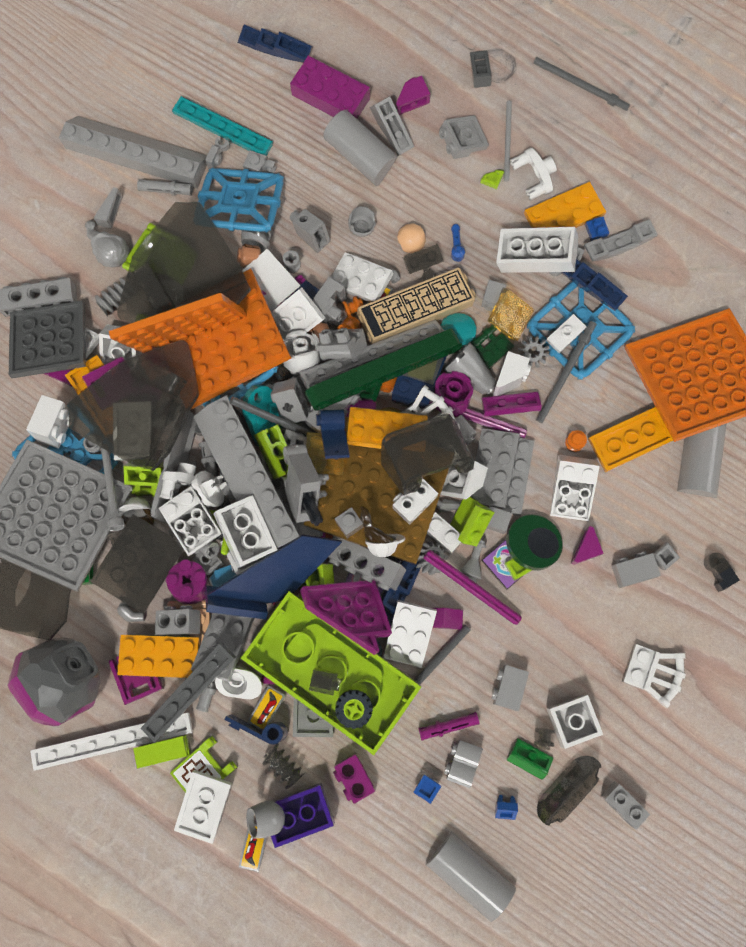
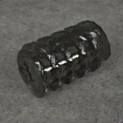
(282, 766)

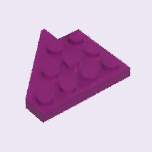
(351, 609)

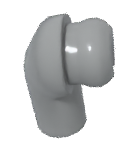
(128, 615)

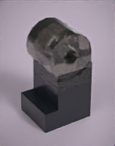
(721, 570)

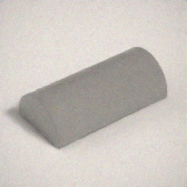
(359, 146)
(702, 462)
(472, 877)

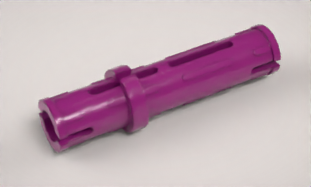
(448, 726)

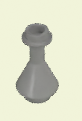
(472, 568)

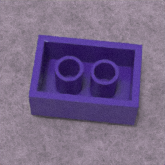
(304, 813)

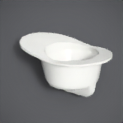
(242, 684)

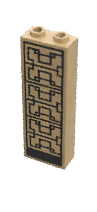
(416, 305)

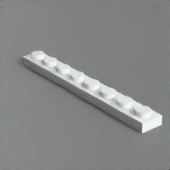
(103, 744)

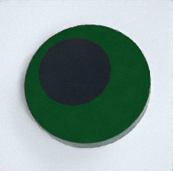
(534, 542)

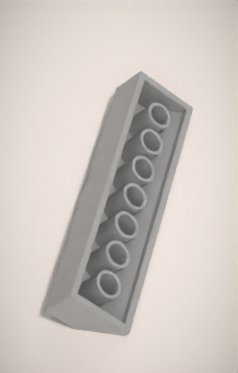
(133, 151)
(243, 467)

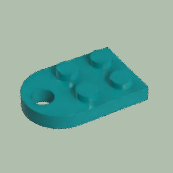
(255, 423)

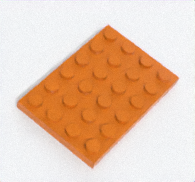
(178, 323)

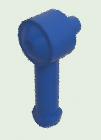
(458, 251)

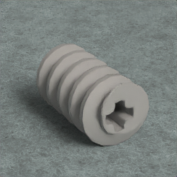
(111, 298)

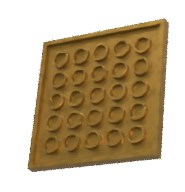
(370, 486)

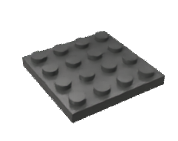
(47, 339)

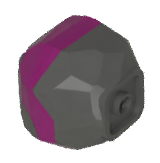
(55, 681)

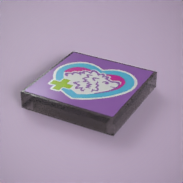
(495, 564)

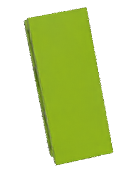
(267, 448)
(161, 751)

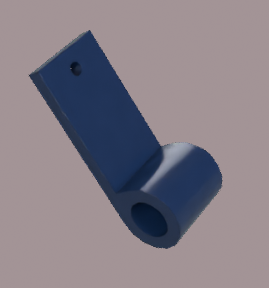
(333, 433)
(271, 734)

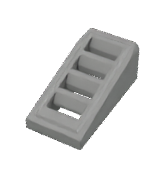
(107, 212)

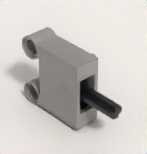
(302, 485)

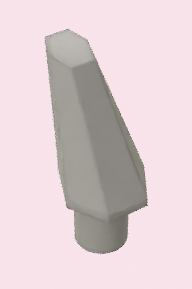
(447, 505)

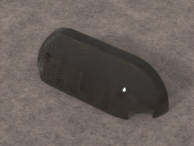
(568, 790)

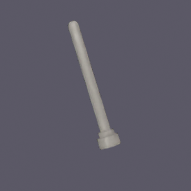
(115, 521)

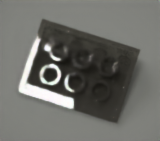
(137, 563)

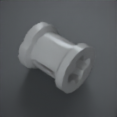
(289, 256)

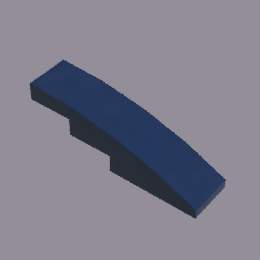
(273, 44)
(596, 285)
(391, 596)

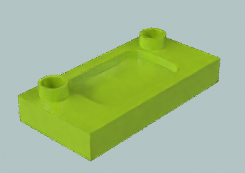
(299, 641)

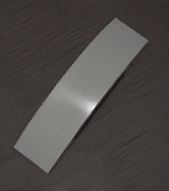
(621, 242)

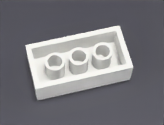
(537, 249)

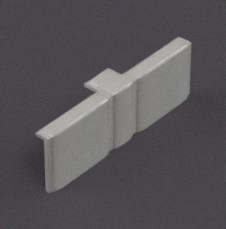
(178, 454)

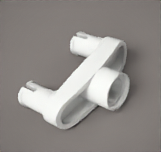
(542, 169)
(183, 476)

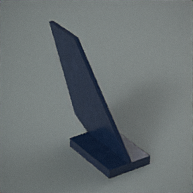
(270, 578)

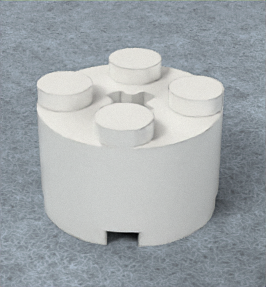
(302, 351)

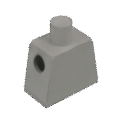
(310, 229)

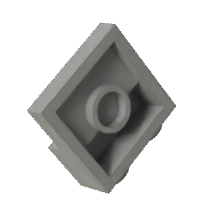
(463, 136)

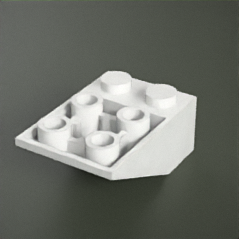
(574, 487)
(190, 520)

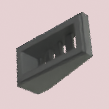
(480, 79)

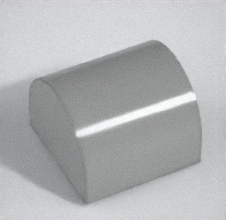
(665, 556)

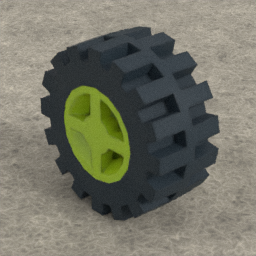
(348, 712)

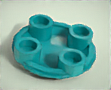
(462, 325)

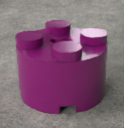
(456, 391)
(186, 572)

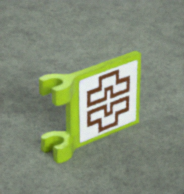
(203, 762)

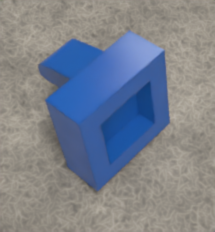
(597, 228)
(427, 789)
(506, 810)

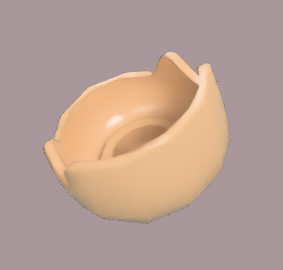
(411, 238)

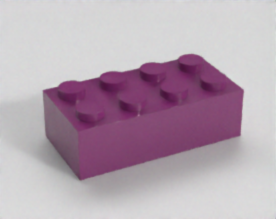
(329, 89)

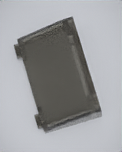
(423, 451)

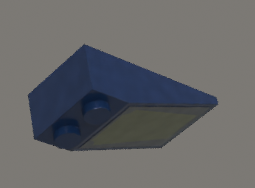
(410, 384)

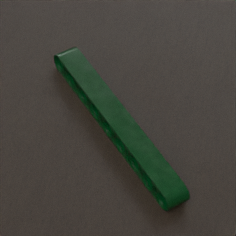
(383, 369)

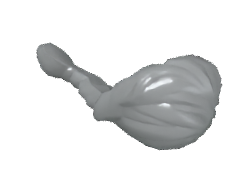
(107, 247)

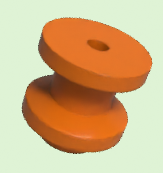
(352, 307)
(575, 441)

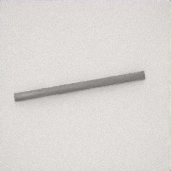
(507, 140)

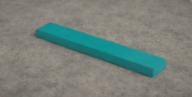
(222, 126)

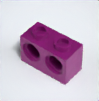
(359, 776)

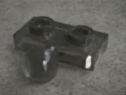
(423, 261)

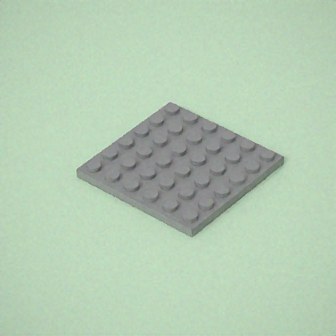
(54, 515)

